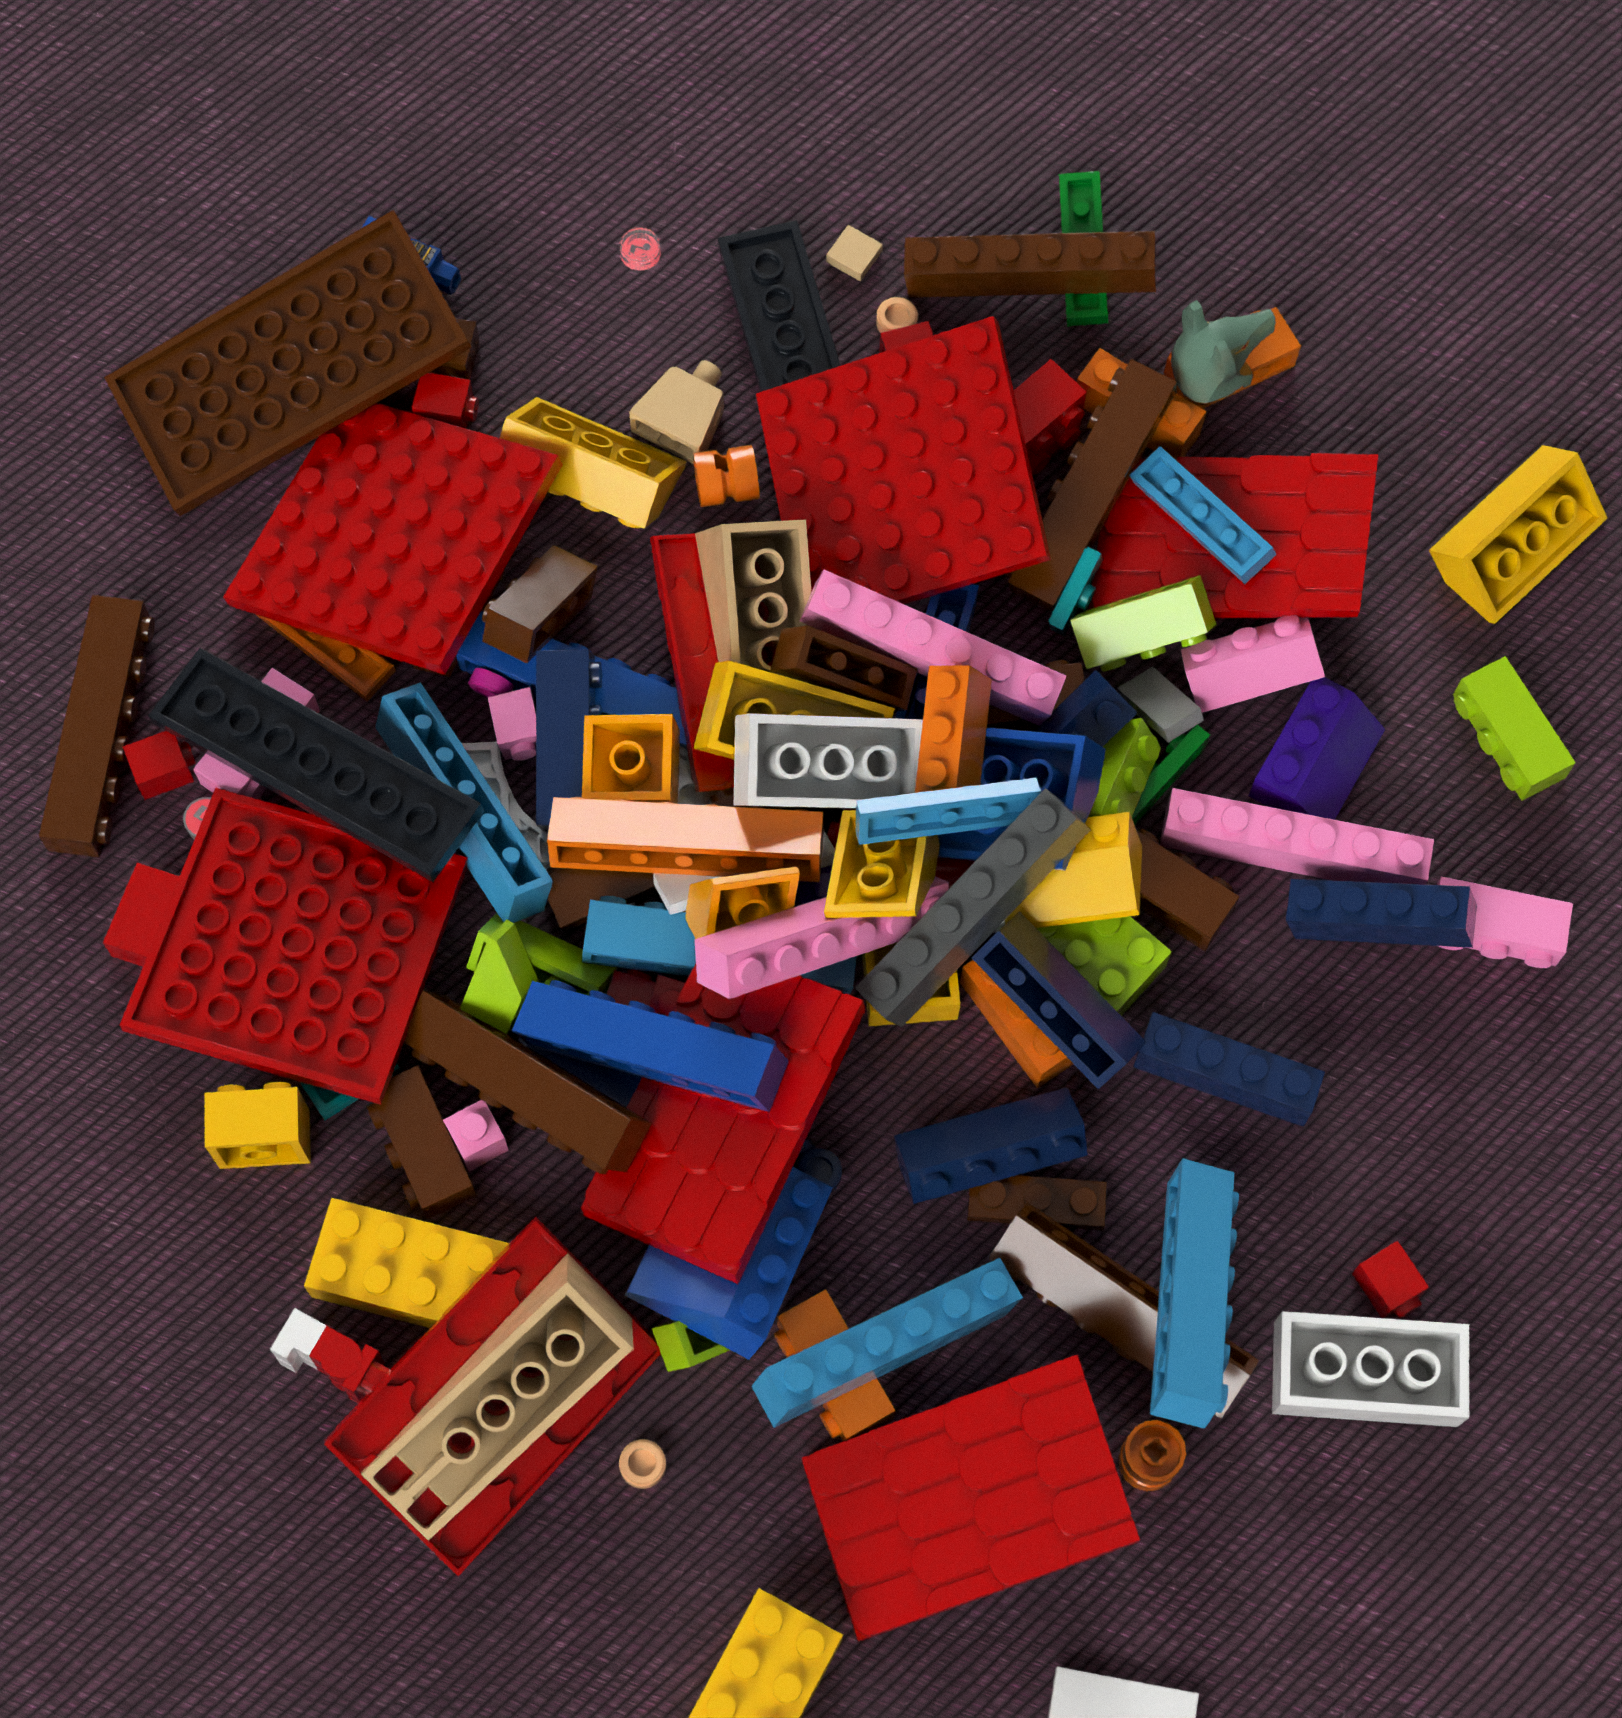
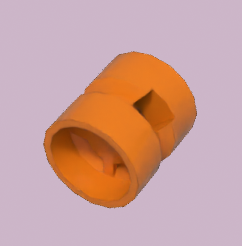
(726, 476)
(1152, 1455)

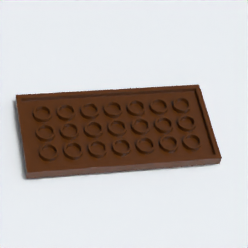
(287, 363)

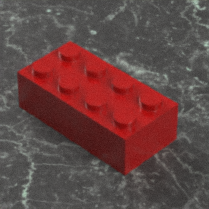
(1049, 413)

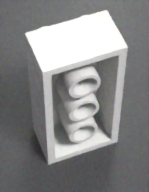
(823, 759)
(1371, 1369)

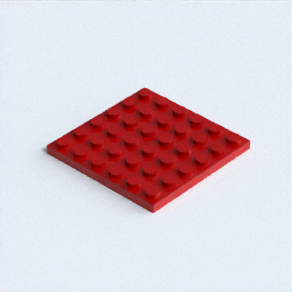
(908, 466)
(394, 534)
(292, 949)

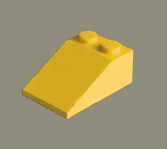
(879, 876)

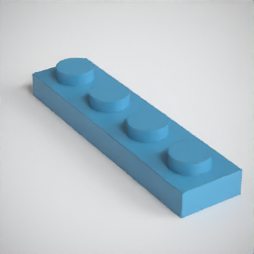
(1202, 515)
(943, 811)

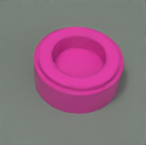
(489, 683)

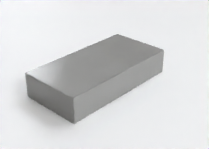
(1161, 704)

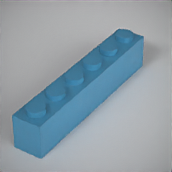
(494, 846)
(664, 943)
(1194, 1295)
(885, 1342)

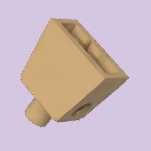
(681, 410)

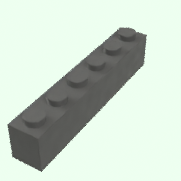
(972, 908)

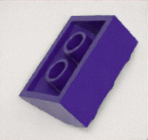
(1318, 752)

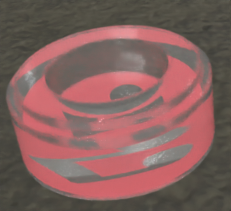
(640, 249)

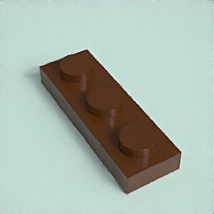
(1067, 1201)

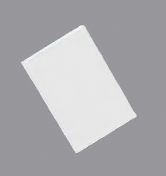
(1100, 1696)

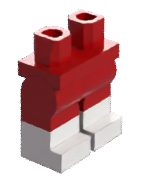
(330, 1353)

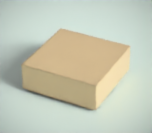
(854, 253)

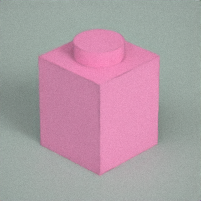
(515, 723)
(476, 1135)

